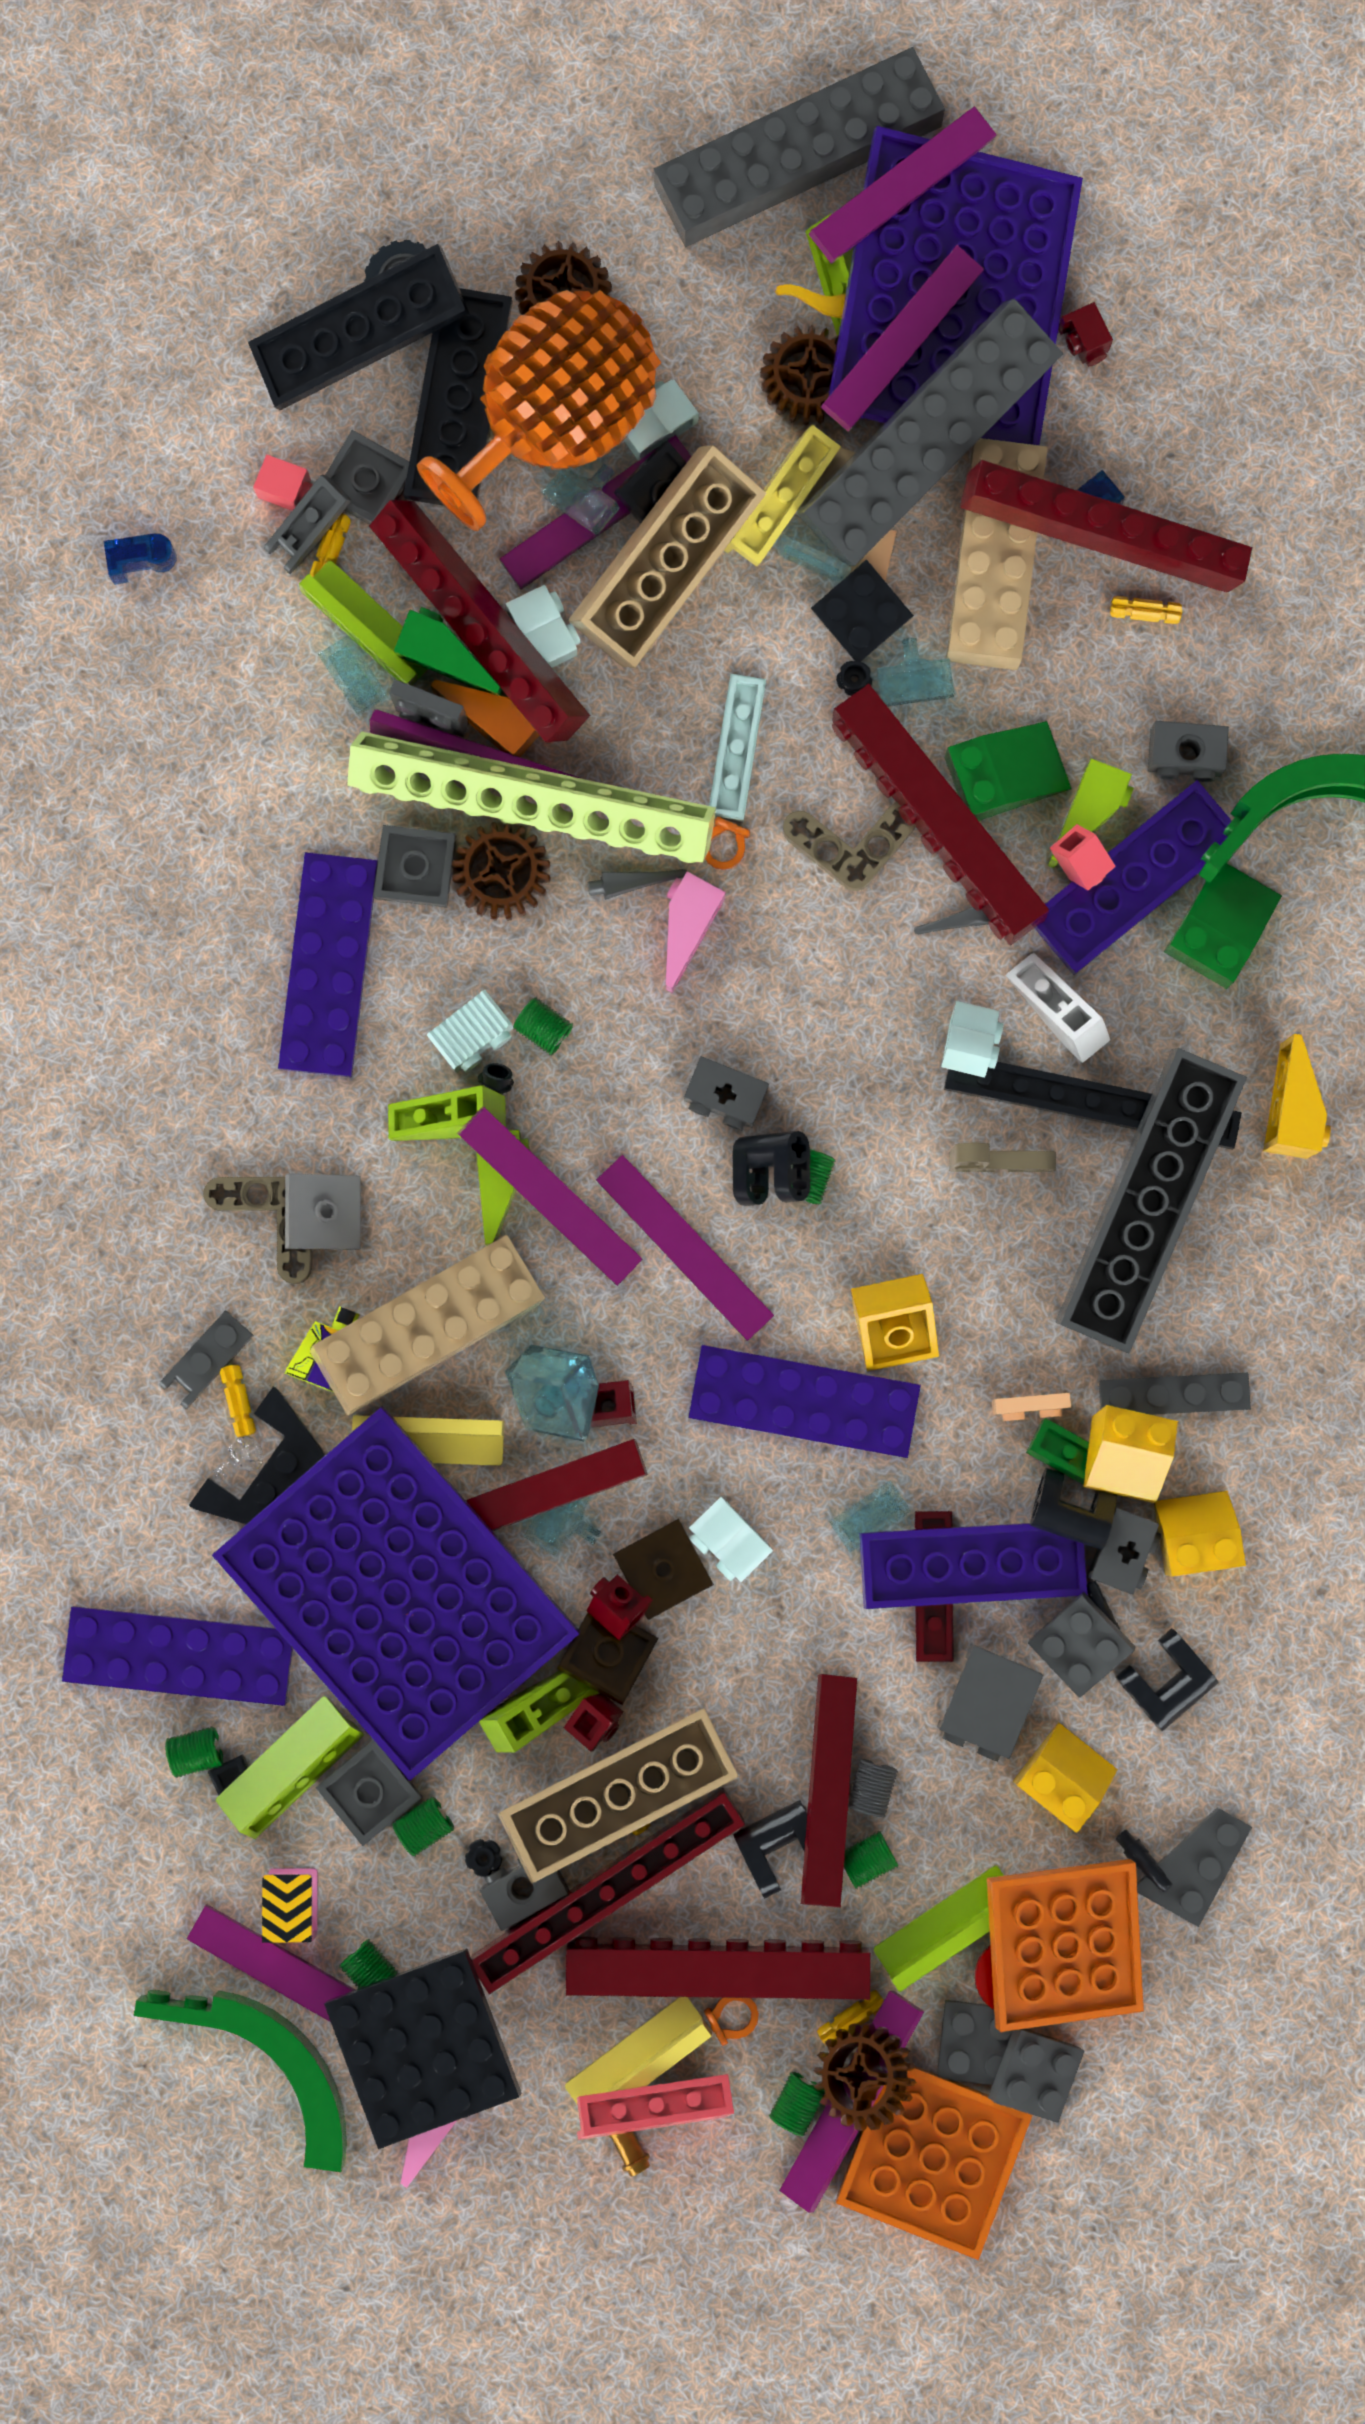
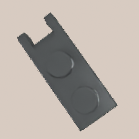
(309, 521)
(208, 1356)

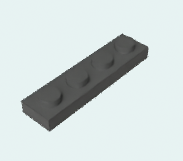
(1178, 1393)

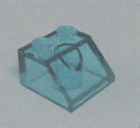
(554, 1391)

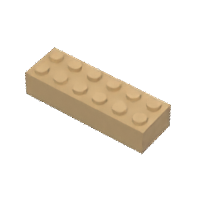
(667, 556)
(994, 571)
(426, 1325)
(617, 1795)

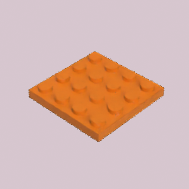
(1065, 1945)
(937, 2164)

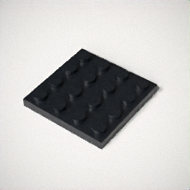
(422, 2048)

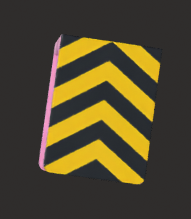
(289, 1905)

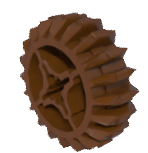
(567, 261)
(794, 373)
(486, 879)
(860, 2112)

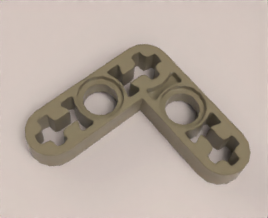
(846, 855)
(979, 1158)
(274, 1202)

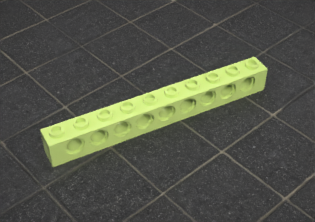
(547, 788)

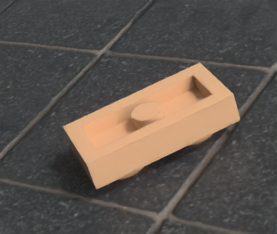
(1047, 1405)

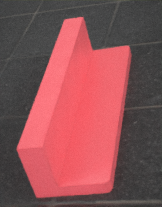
(654, 2106)

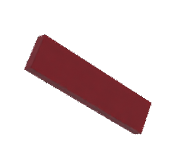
(934, 1622)

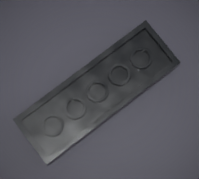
(358, 327)
(450, 411)

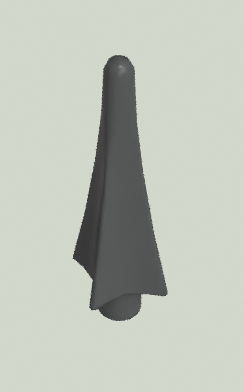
(619, 883)
(965, 918)

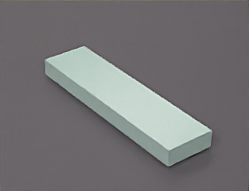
(737, 746)

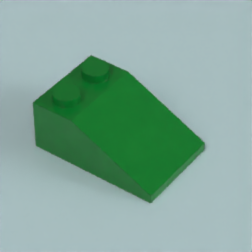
(433, 646)
(1007, 769)
(1223, 925)

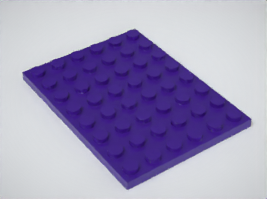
(1007, 219)
(386, 1538)

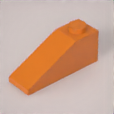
(491, 716)

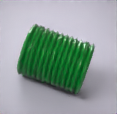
(542, 1025)
(820, 1169)
(193, 1752)
(422, 1827)
(868, 1859)
(367, 1965)
(796, 2105)

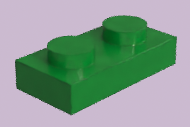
(1060, 1449)

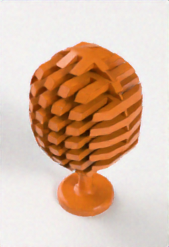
(556, 393)

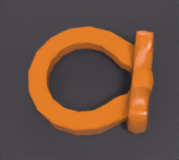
(740, 832)
(724, 2034)

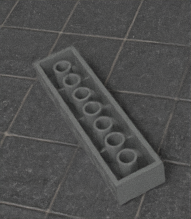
(795, 147)
(930, 432)
(1151, 1199)

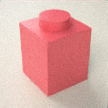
(281, 482)
(1082, 857)

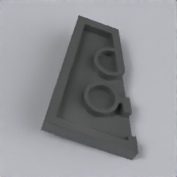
(1198, 1866)

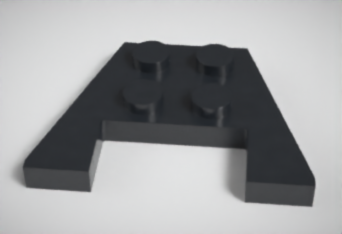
(287, 1464)

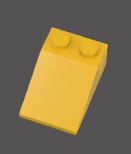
(1296, 1108)

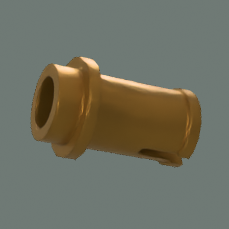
(631, 2153)

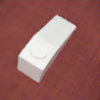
(1059, 1007)

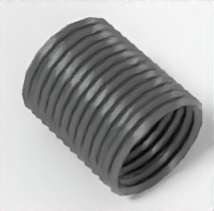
(872, 1788)

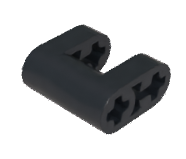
(767, 1151)
(1068, 1520)
(1179, 1692)
(768, 1836)

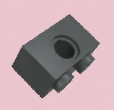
(1207, 741)
(511, 1907)

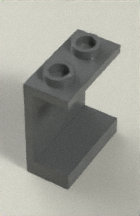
(990, 1703)

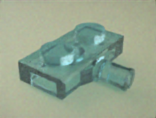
(583, 497)
(915, 678)
(556, 1526)

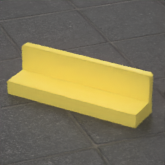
(784, 494)
(453, 1439)
(644, 2052)

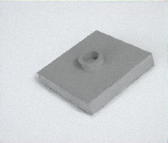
(322, 1212)

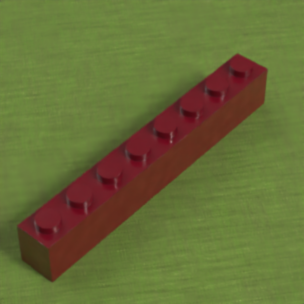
(1105, 526)
(479, 621)
(939, 815)
(607, 1890)
(717, 1969)

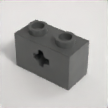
(746, 1090)
(1107, 1562)

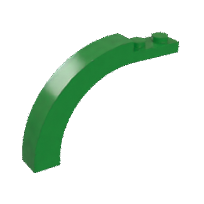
(1303, 780)
(285, 2046)

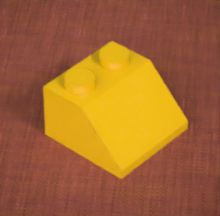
(895, 1322)
(1129, 1453)
(1199, 1534)
(1066, 1777)

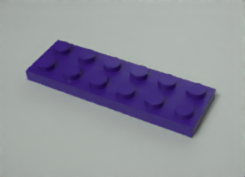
(1148, 871)
(328, 965)
(804, 1401)
(968, 1566)
(177, 1656)

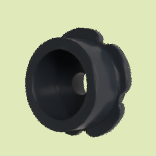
(850, 669)
(497, 1078)
(480, 1847)

